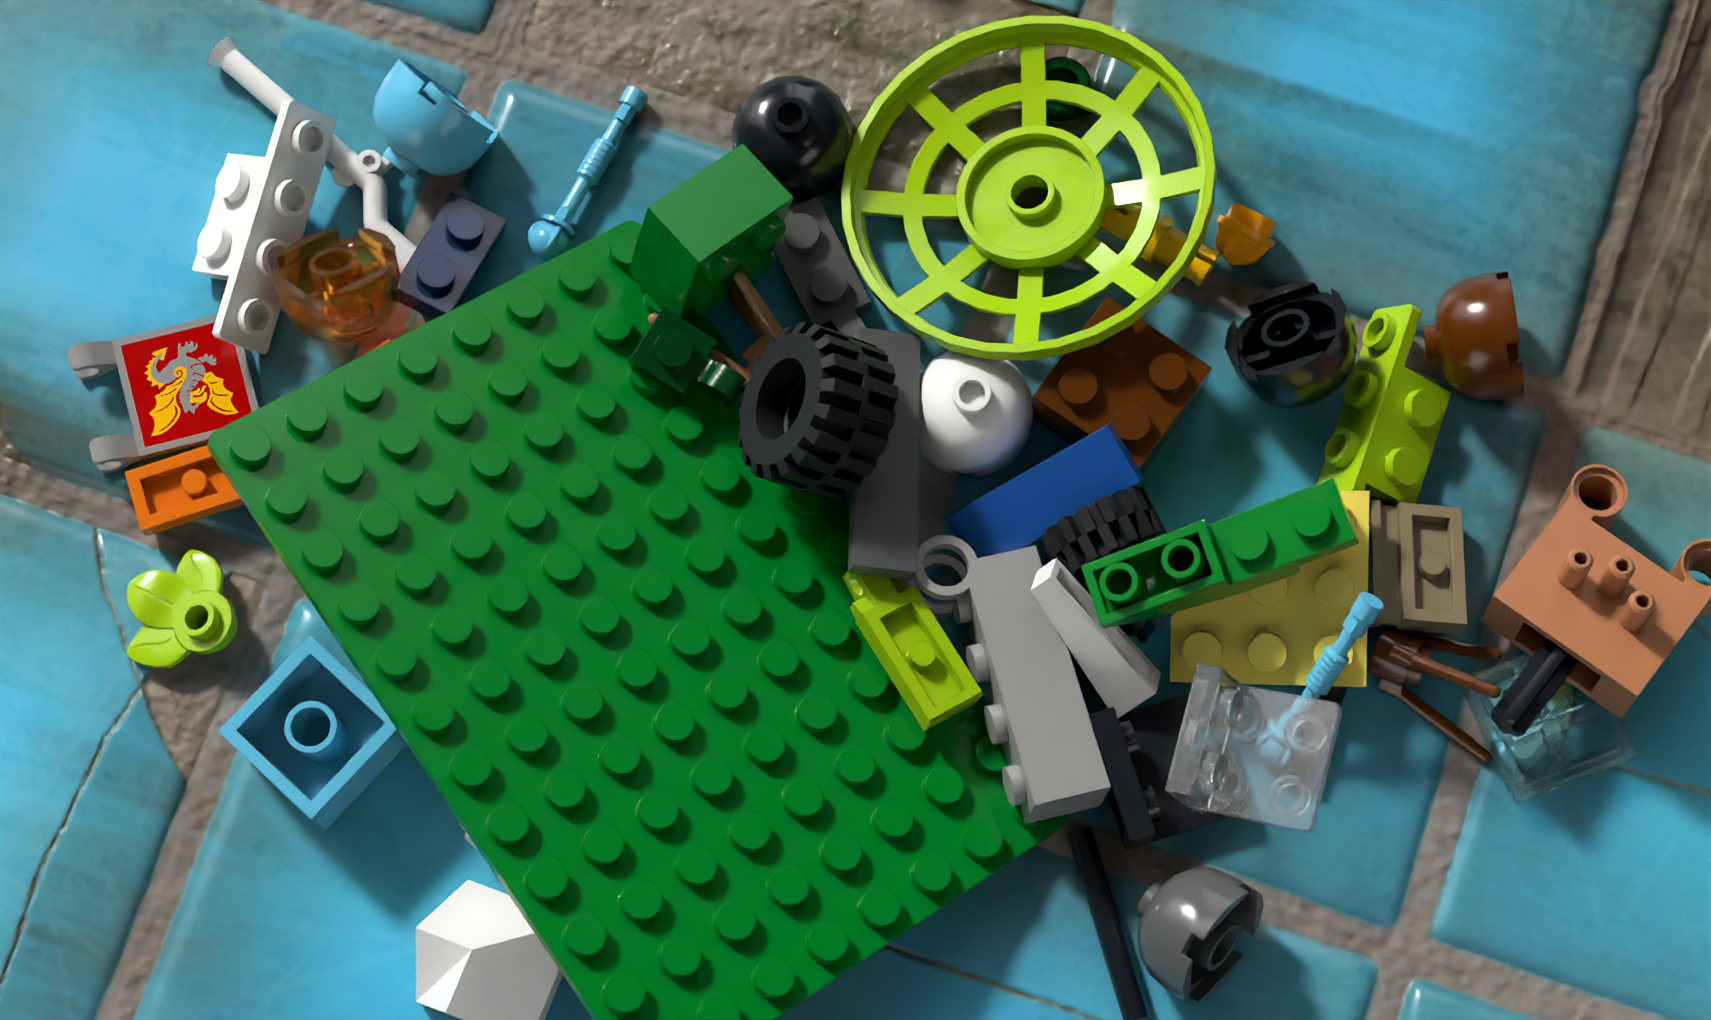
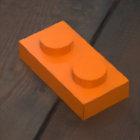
(179, 491)

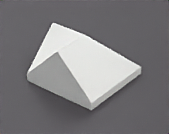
(483, 959)

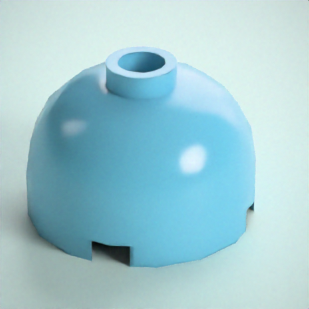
(427, 124)

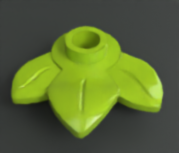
(173, 608)

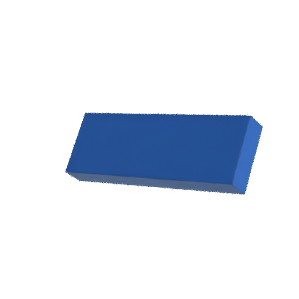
(1046, 493)

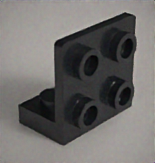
(1138, 761)

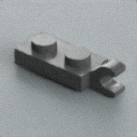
(820, 270)

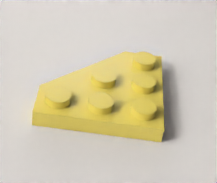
(1283, 626)

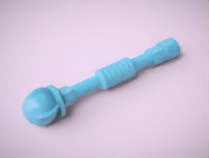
(553, 233)
(1335, 657)

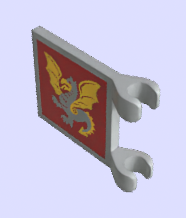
(175, 388)

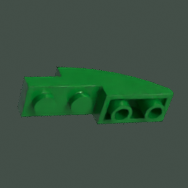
(1219, 558)

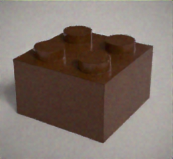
(1128, 379)

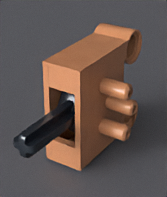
(1592, 606)

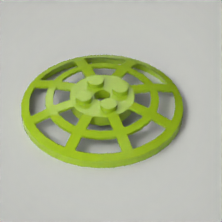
(1021, 160)

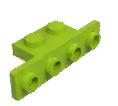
(1386, 415)

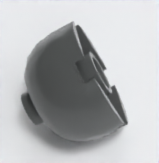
(1192, 929)

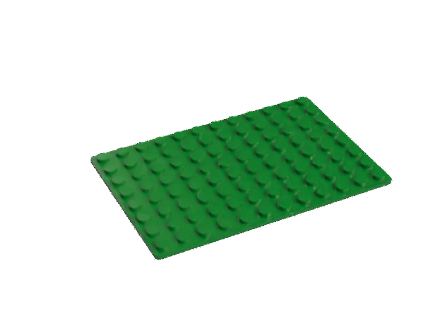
(622, 651)

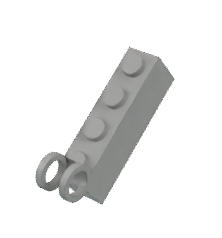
(1026, 676)

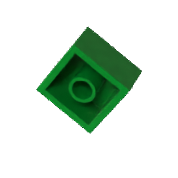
(708, 232)

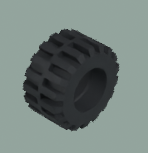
(817, 411)

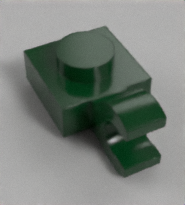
(678, 354)

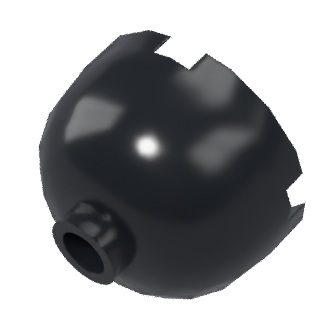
(796, 133)
(1293, 345)

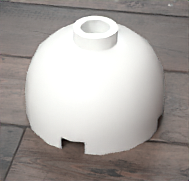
(973, 413)

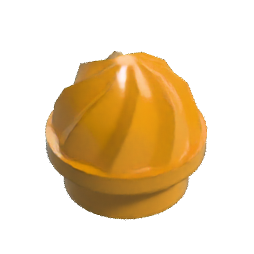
(1244, 235)

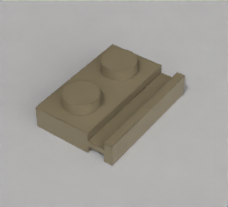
(1418, 567)

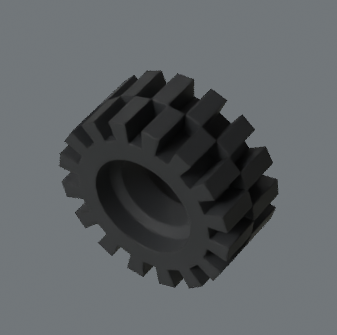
(1102, 529)

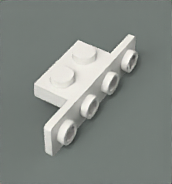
(258, 214)

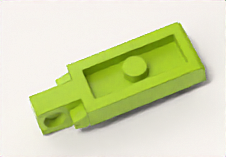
(912, 648)

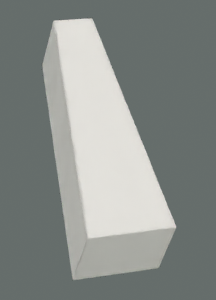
(1106, 655)

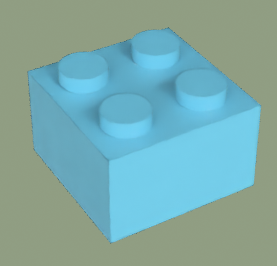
(315, 733)

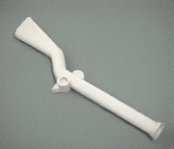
(350, 168)

